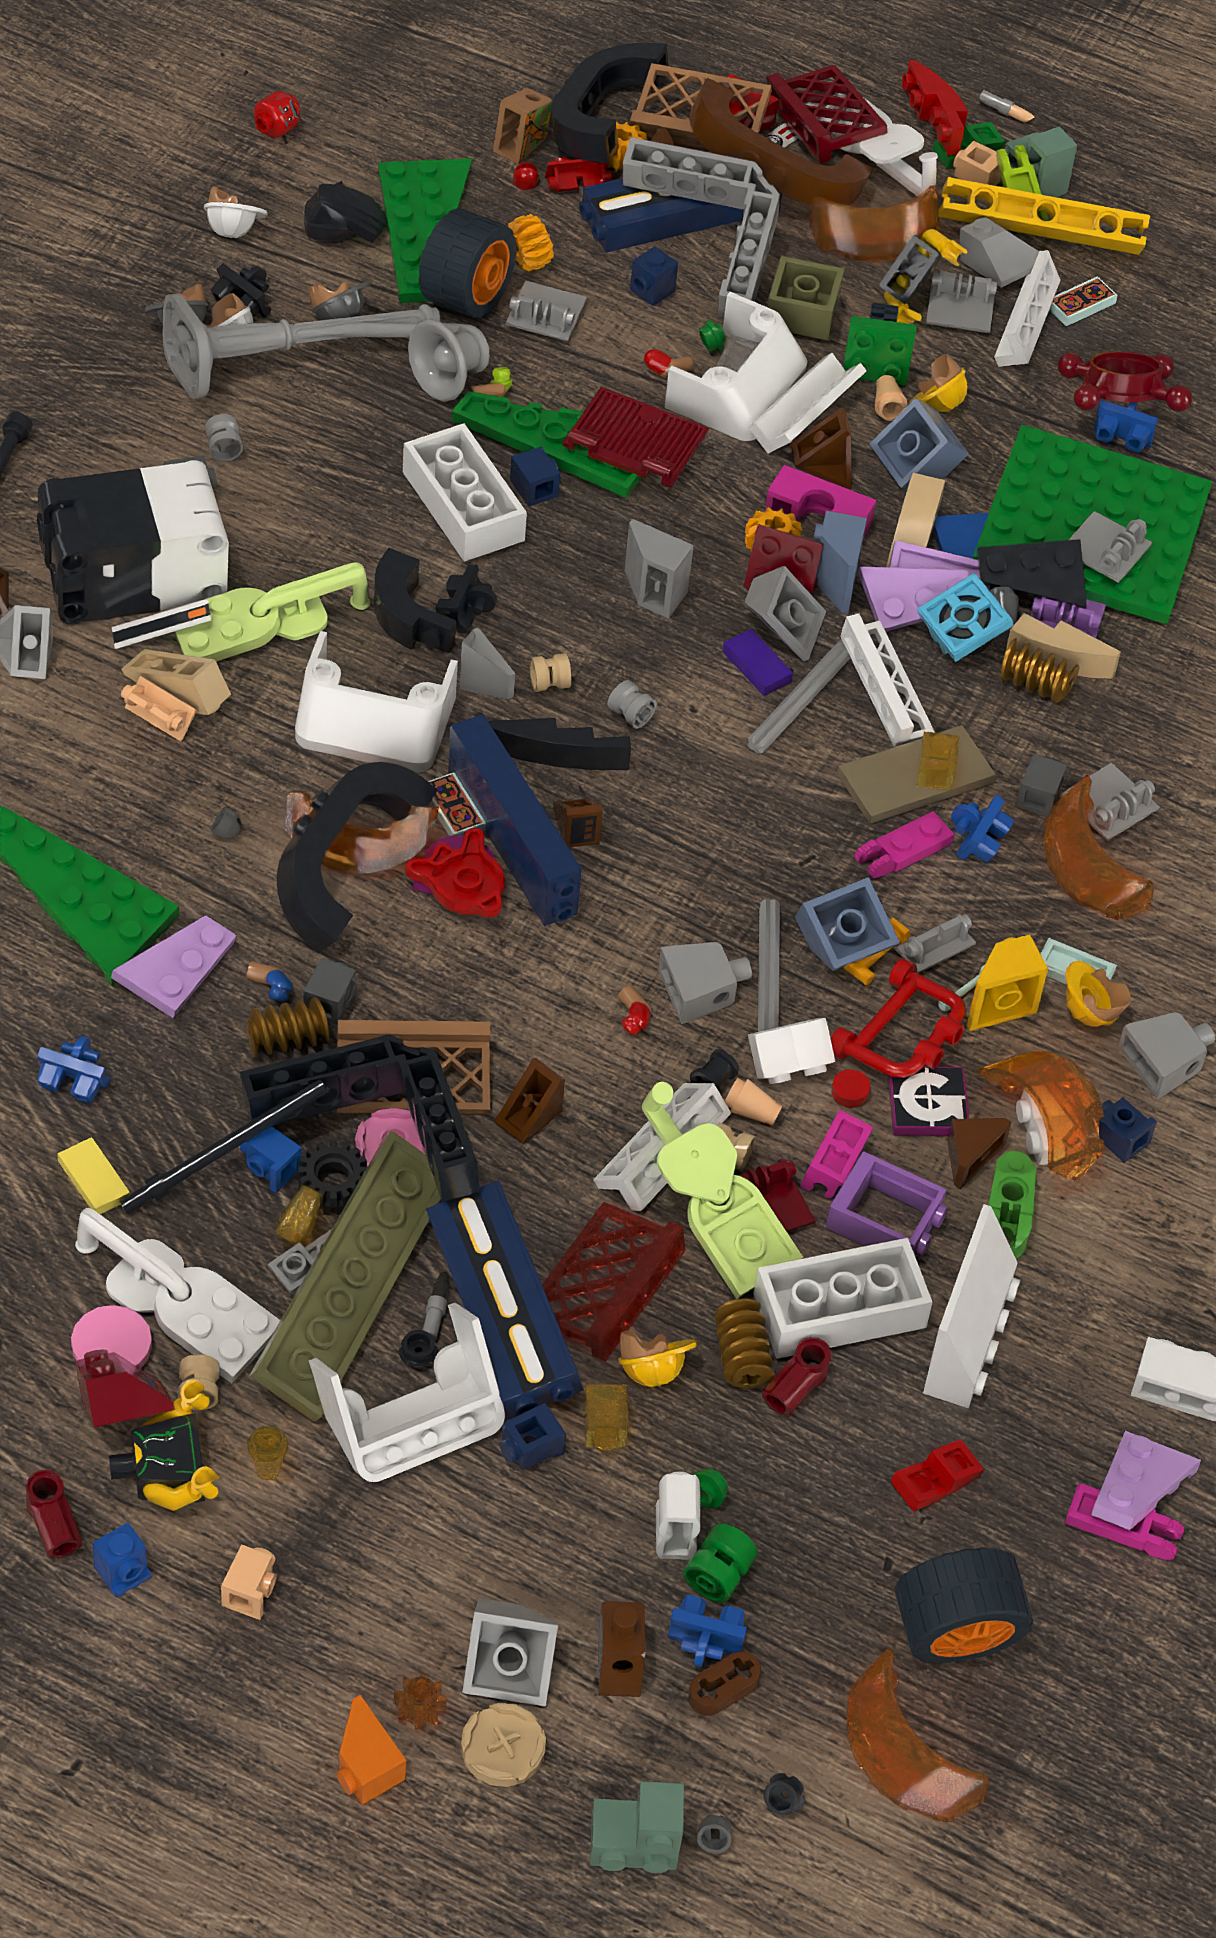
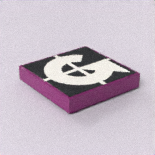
(928, 1101)

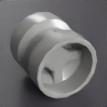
(223, 437)
(635, 706)

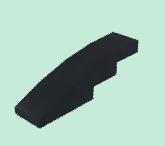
(562, 747)

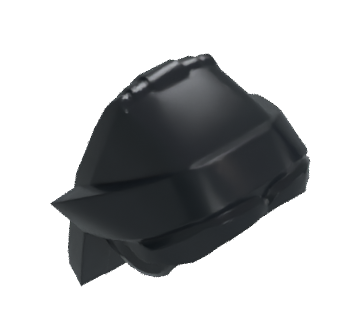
(342, 213)

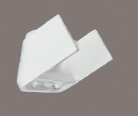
(734, 399)
(368, 723)
(423, 1423)

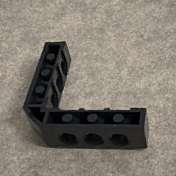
(372, 1072)

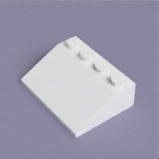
(973, 1315)

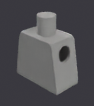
(700, 978)
(1165, 1050)

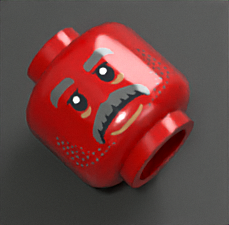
(277, 114)

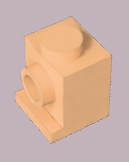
(977, 165)
(249, 1581)

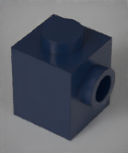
(653, 276)
(535, 476)

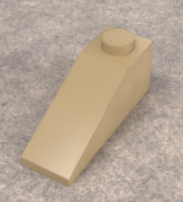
(184, 676)

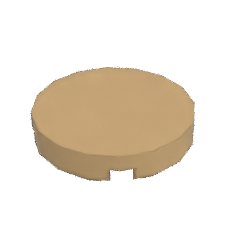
(503, 1745)

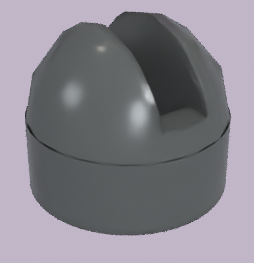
(226, 824)
(704, 1834)

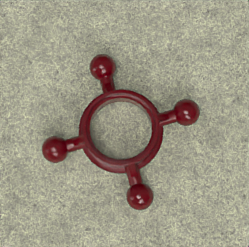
(1124, 378)

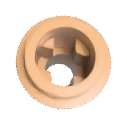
(889, 398)
(752, 1102)

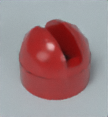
(525, 176)

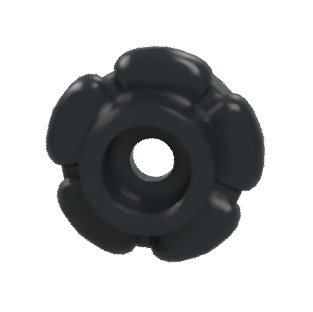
(418, 1340)
(776, 1801)

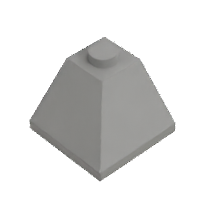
(996, 252)
(787, 609)
(510, 1653)

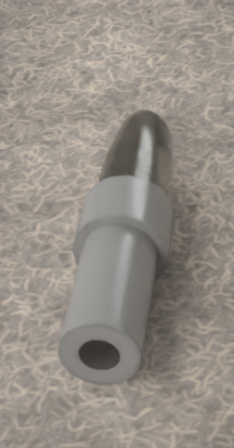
(437, 1305)

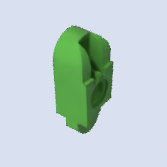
(1014, 1180)

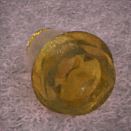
(299, 1216)
(267, 1451)

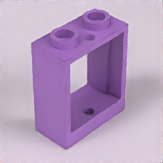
(893, 1182)

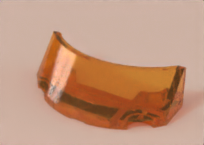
(873, 232)
(369, 848)
(1083, 866)
(1065, 1101)
(897, 1758)

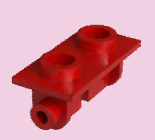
(563, 174)

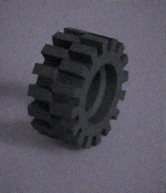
(332, 1159)

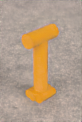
(860, 968)

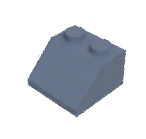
(918, 444)
(840, 556)
(846, 925)

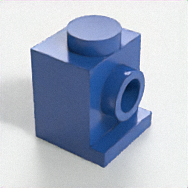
(273, 1157)
(121, 1559)

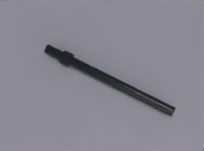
(158, 1186)

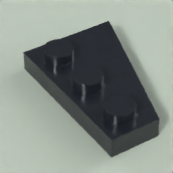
(1036, 569)

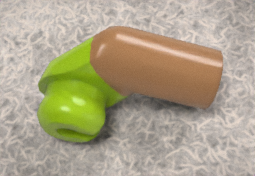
(497, 386)

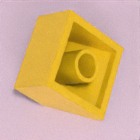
(1008, 983)

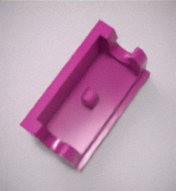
(837, 1153)

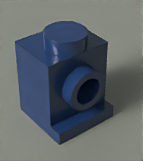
(1125, 1129)
(532, 1437)

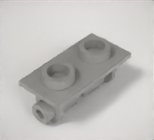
(938, 943)

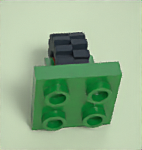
(880, 344)

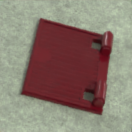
(636, 436)

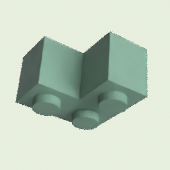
(1051, 157)
(640, 1831)

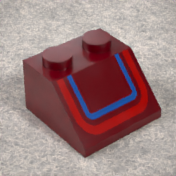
(117, 1389)

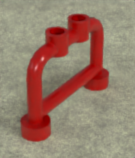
(927, 1051)

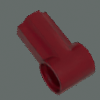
(798, 1377)
(52, 1515)

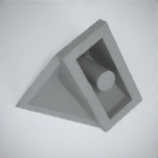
(26, 641)
(484, 668)

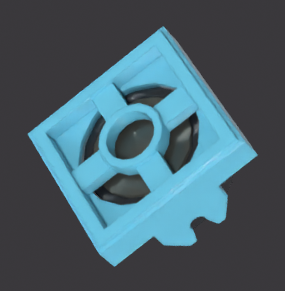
(967, 618)

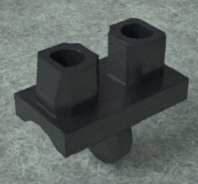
(247, 286)
(468, 598)

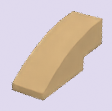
(919, 511)
(1067, 643)

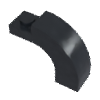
(399, 614)

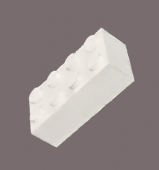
(464, 492)
(843, 1296)

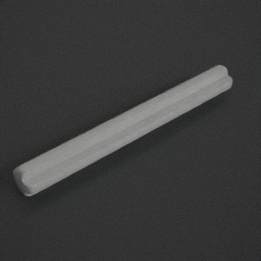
(799, 698)
(768, 964)

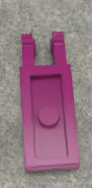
(905, 845)
(1137, 1537)

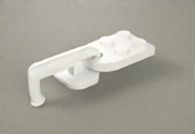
(890, 148)
(152, 1278)

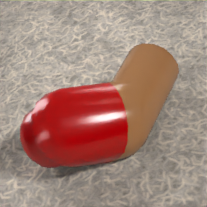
(661, 362)
(638, 1010)

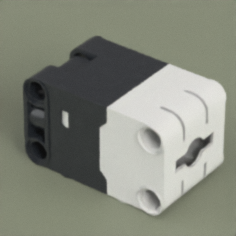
(132, 541)

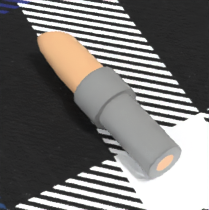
(1005, 106)

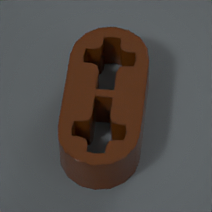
(729, 1690)

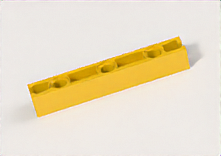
(1069, 219)

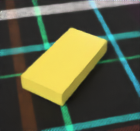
(93, 1176)

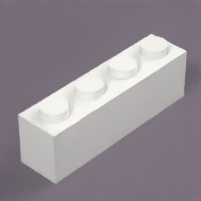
(1177, 1378)

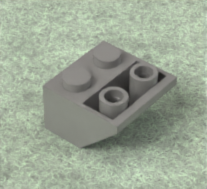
(657, 568)

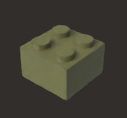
(806, 296)

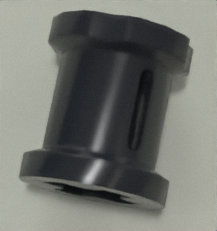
(717, 1070)

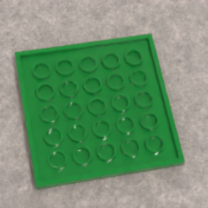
(1060, 482)

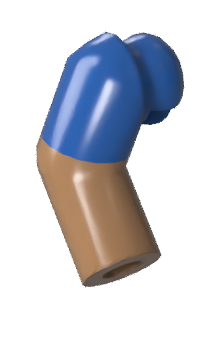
(271, 976)

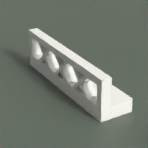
(1029, 313)
(804, 402)
(880, 687)
(637, 1160)

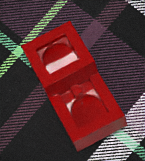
(938, 1476)

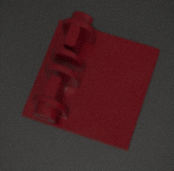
(778, 549)
(781, 1193)

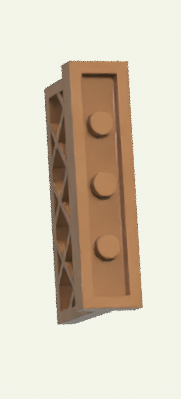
(680, 129)
(439, 1036)

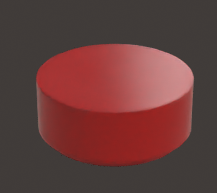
(850, 1088)

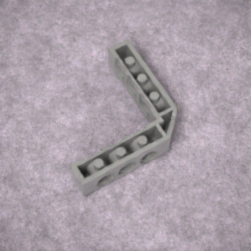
(716, 181)

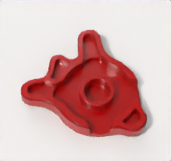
(462, 878)

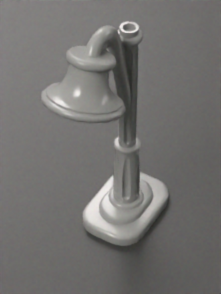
(436, 350)

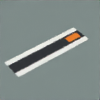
(161, 623)

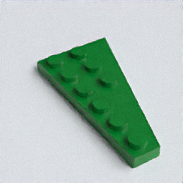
(414, 202)
(535, 427)
(86, 898)

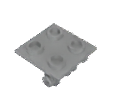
(961, 303)
(545, 310)
(1110, 546)
(1118, 801)

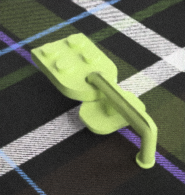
(251, 617)
(702, 1165)

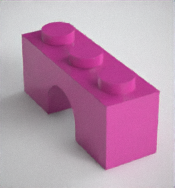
(807, 494)

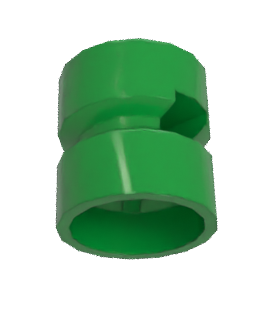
(720, 1563)

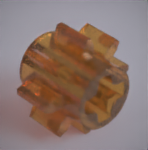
(420, 1712)

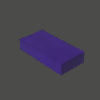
(757, 662)

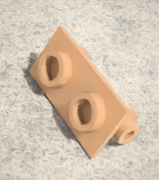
(159, 707)

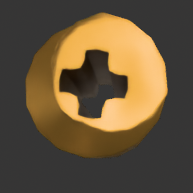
(1037, 671)
(287, 1026)
(744, 1344)

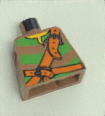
(522, 124)

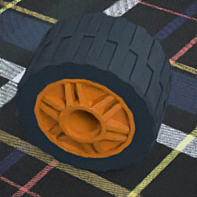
(467, 263)
(963, 1605)

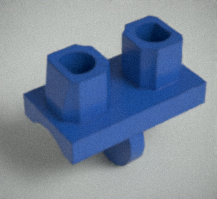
(1125, 424)
(977, 824)
(87, 1075)
(705, 1634)

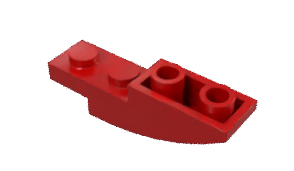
(936, 103)

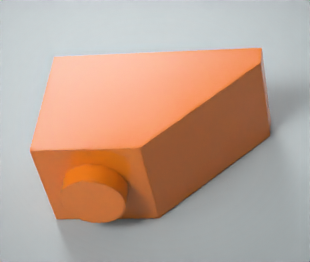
(368, 1755)

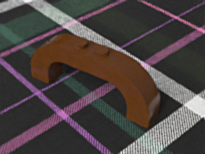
(783, 169)

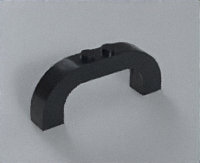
(598, 74)
(299, 879)

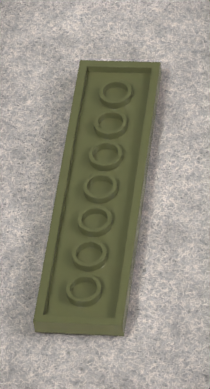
(350, 1275)

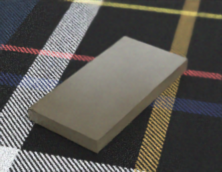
(887, 780)

